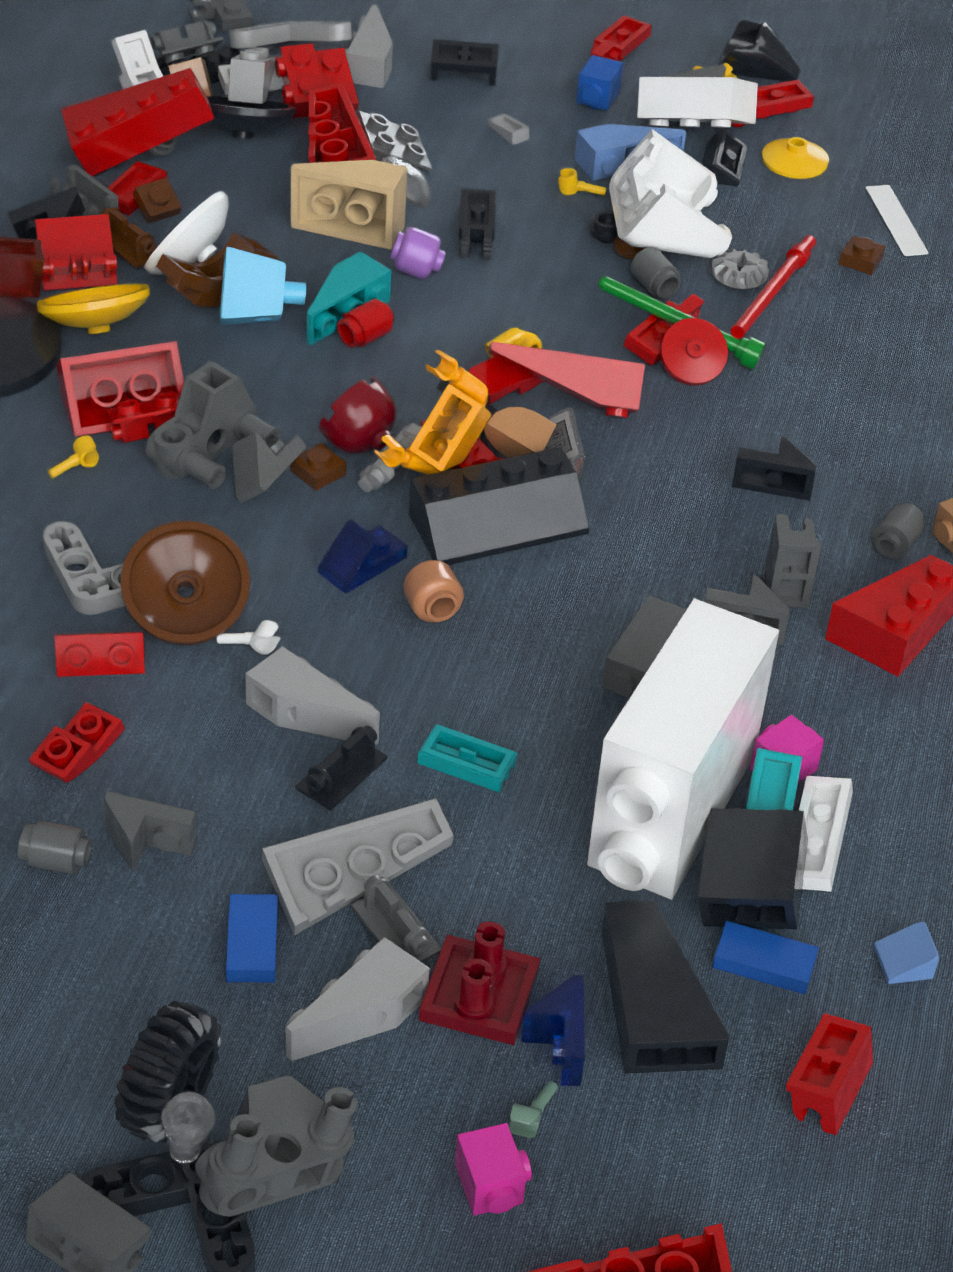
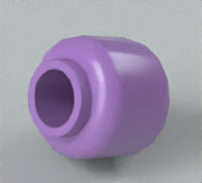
(417, 253)

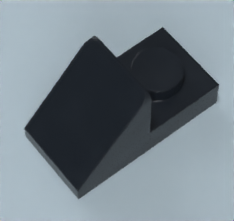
(55, 206)
(781, 474)

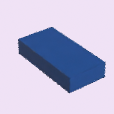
(252, 938)
(765, 957)

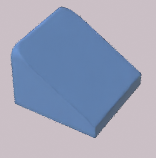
(907, 954)

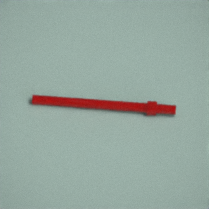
(795, 259)

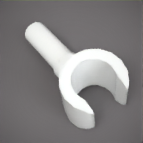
(260, 640)

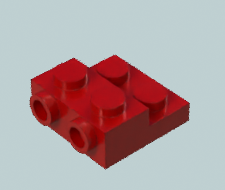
(310, 69)

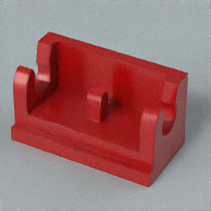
(831, 1071)

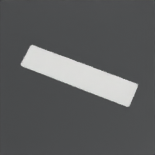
(897, 220)

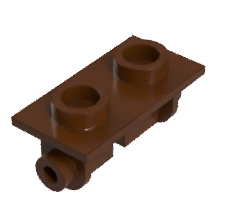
(128, 239)

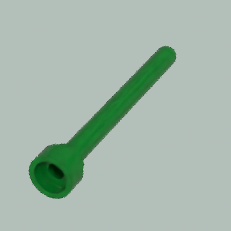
(745, 350)

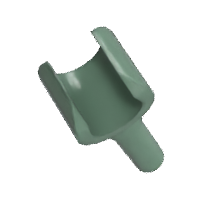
(525, 1118)

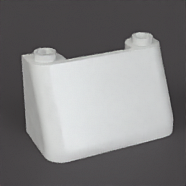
(660, 201)

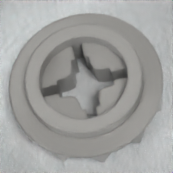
(752, 275)

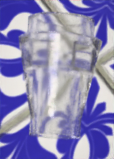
(187, 1124)

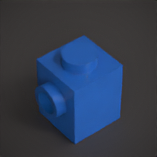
(599, 82)

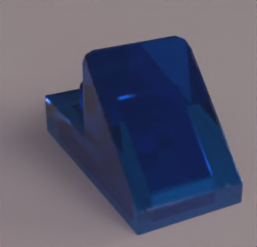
(360, 555)
(560, 1022)

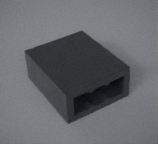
(753, 868)

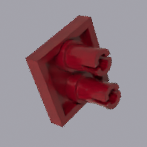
(480, 986)

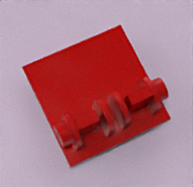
(77, 252)

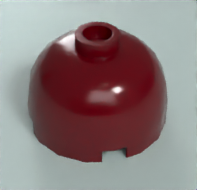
(360, 418)

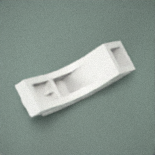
(136, 59)

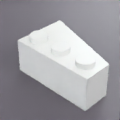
(697, 100)

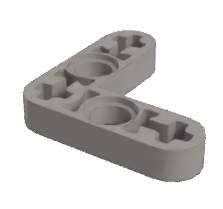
(290, 31)
(89, 580)

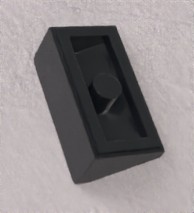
(725, 157)

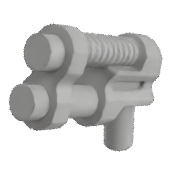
(378, 473)

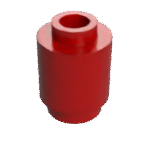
(365, 323)

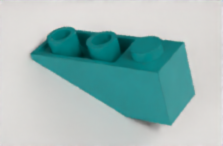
(346, 287)

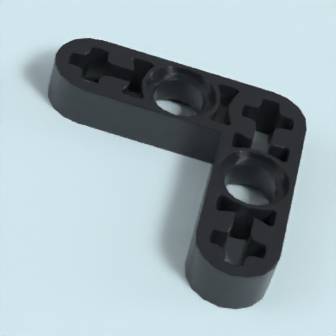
(181, 1189)

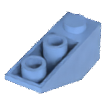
(606, 146)

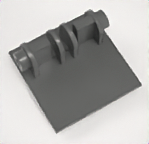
(394, 139)

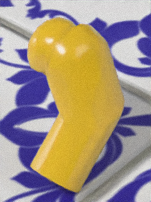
(516, 337)

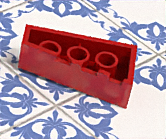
(335, 128)

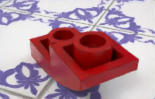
(502, 378)
(79, 745)

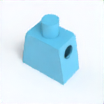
(255, 288)

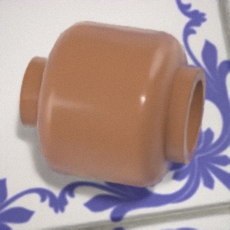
(433, 591)

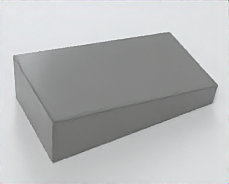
(509, 128)

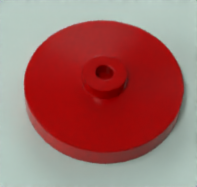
(693, 351)

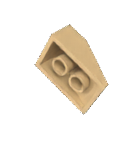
(350, 200)

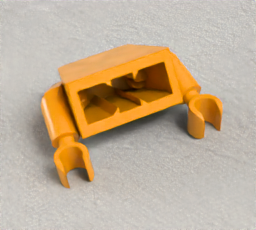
(450, 426)

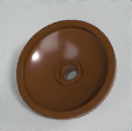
(179, 557)

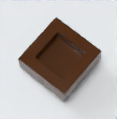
(157, 200)
(862, 254)
(318, 466)

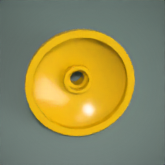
(95, 306)

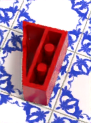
(895, 615)

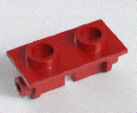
(133, 416)
(99, 654)

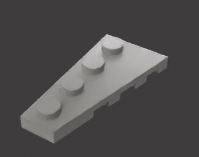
(330, 867)

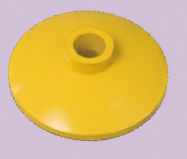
(795, 158)

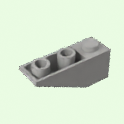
(370, 51)
(251, 75)
(304, 699)
(364, 1001)

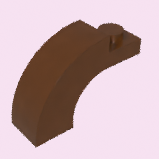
(203, 280)

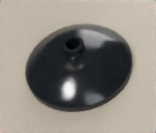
(249, 117)

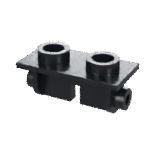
(343, 769)

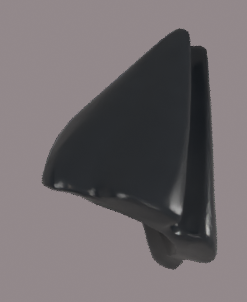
(759, 53)

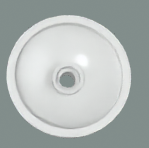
(194, 235)

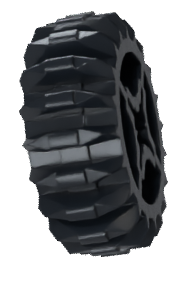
(169, 1058)

